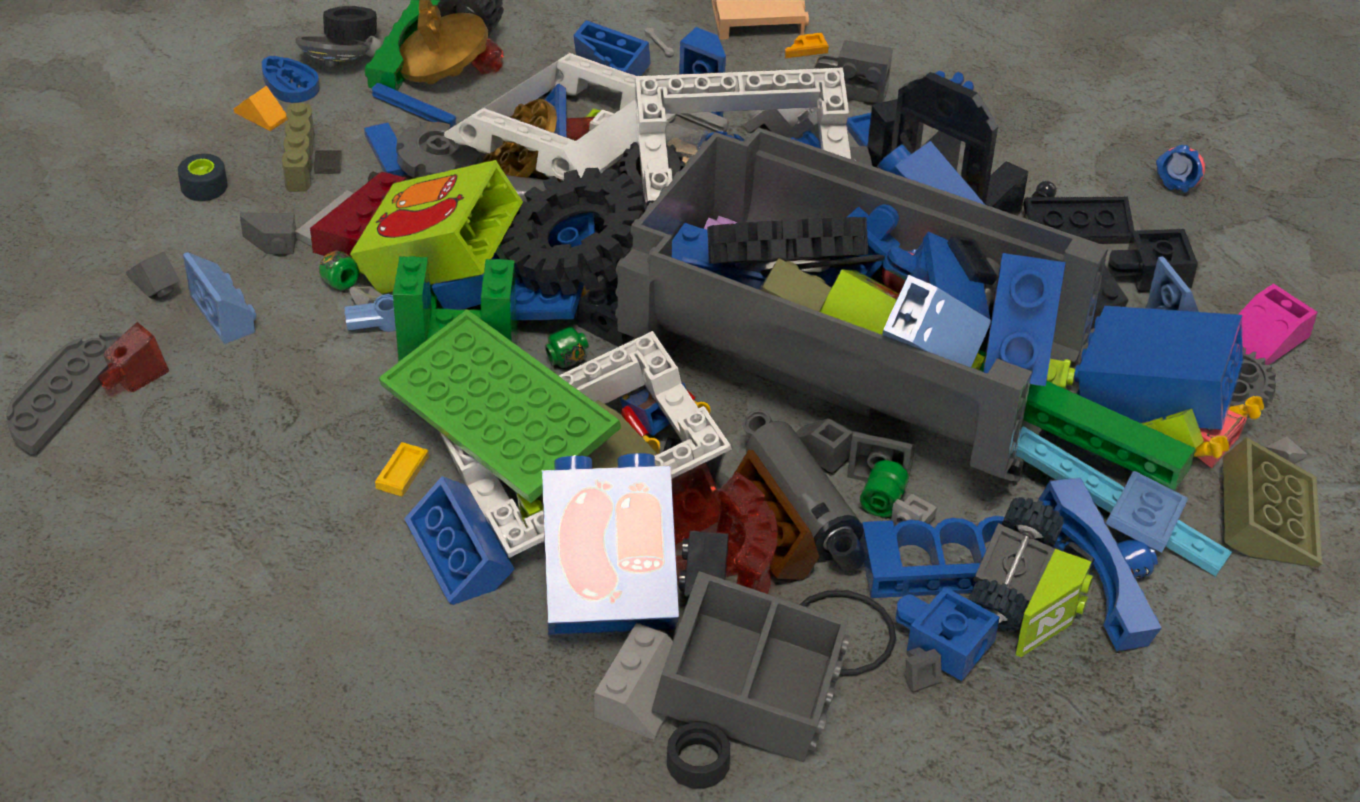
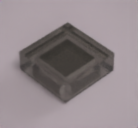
(327, 161)

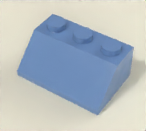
(218, 299)

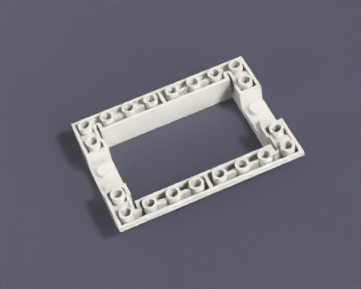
(734, 92)
(597, 148)
(604, 379)

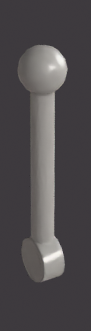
(649, 32)

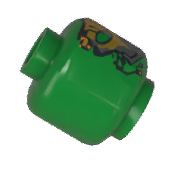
(339, 270)
(566, 347)

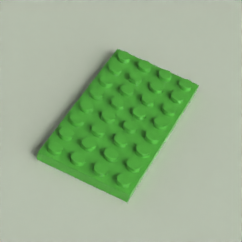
(498, 403)

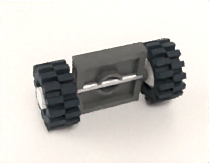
(1016, 560)

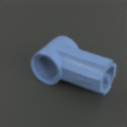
(374, 314)

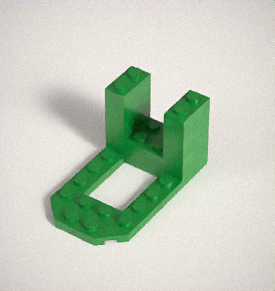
(417, 304)

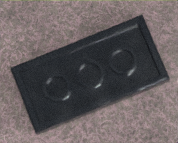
(1092, 218)

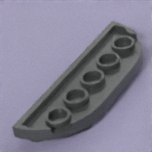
(57, 390)

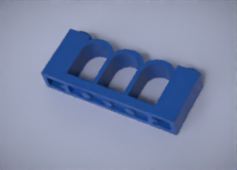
(883, 562)

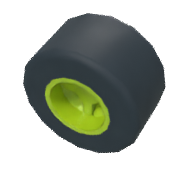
(202, 177)

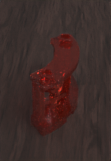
(750, 531)

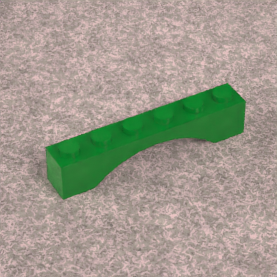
(387, 60)

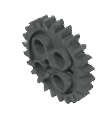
(1254, 380)

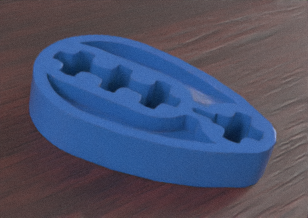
(278, 75)

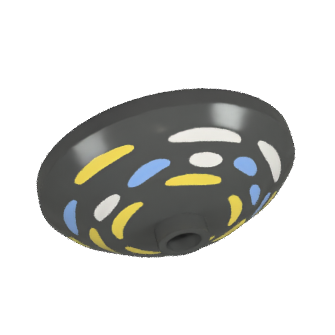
(332, 49)

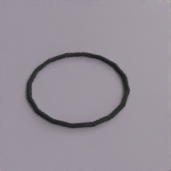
(836, 263)

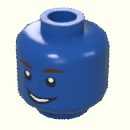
(1139, 557)

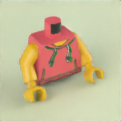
(1218, 441)

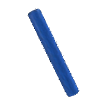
(412, 105)

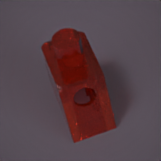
(133, 360)

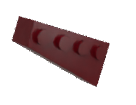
(347, 221)

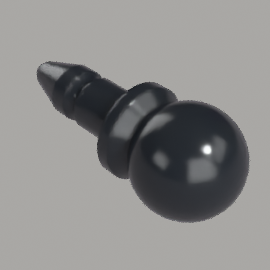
(1045, 189)

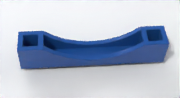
(1128, 614)

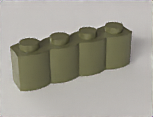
(298, 147)

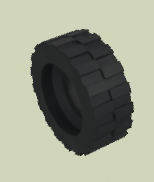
(350, 23)

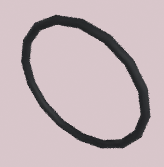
(846, 593)

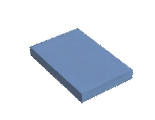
(1147, 511)

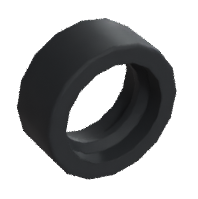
(702, 734)

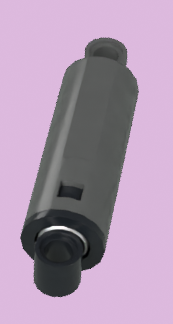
(808, 489)

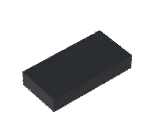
(972, 260)

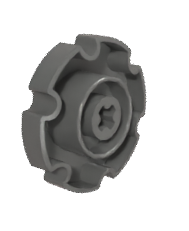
(428, 152)

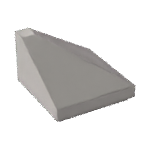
(364, 294)
(1287, 449)

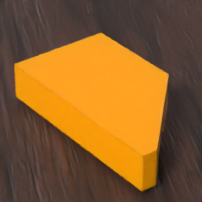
(807, 45)

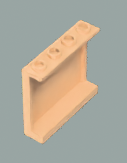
(758, 12)

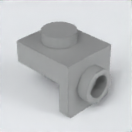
(913, 509)

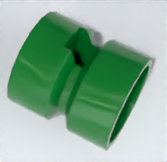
(884, 486)

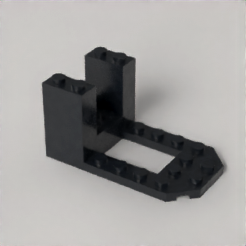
(959, 117)

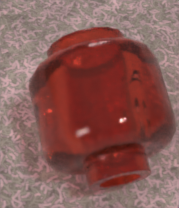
(490, 59)

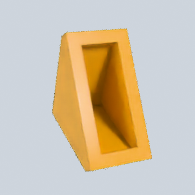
(262, 109)

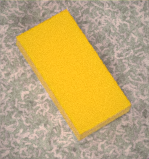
(402, 469)

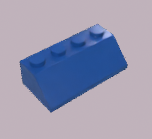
(458, 542)

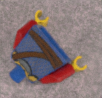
(645, 414)

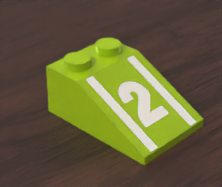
(1055, 600)

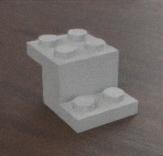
(784, 122)

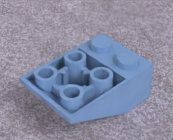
(936, 322)

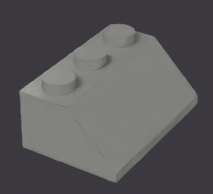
(632, 682)

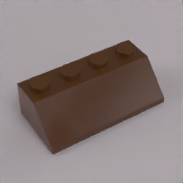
(795, 543)

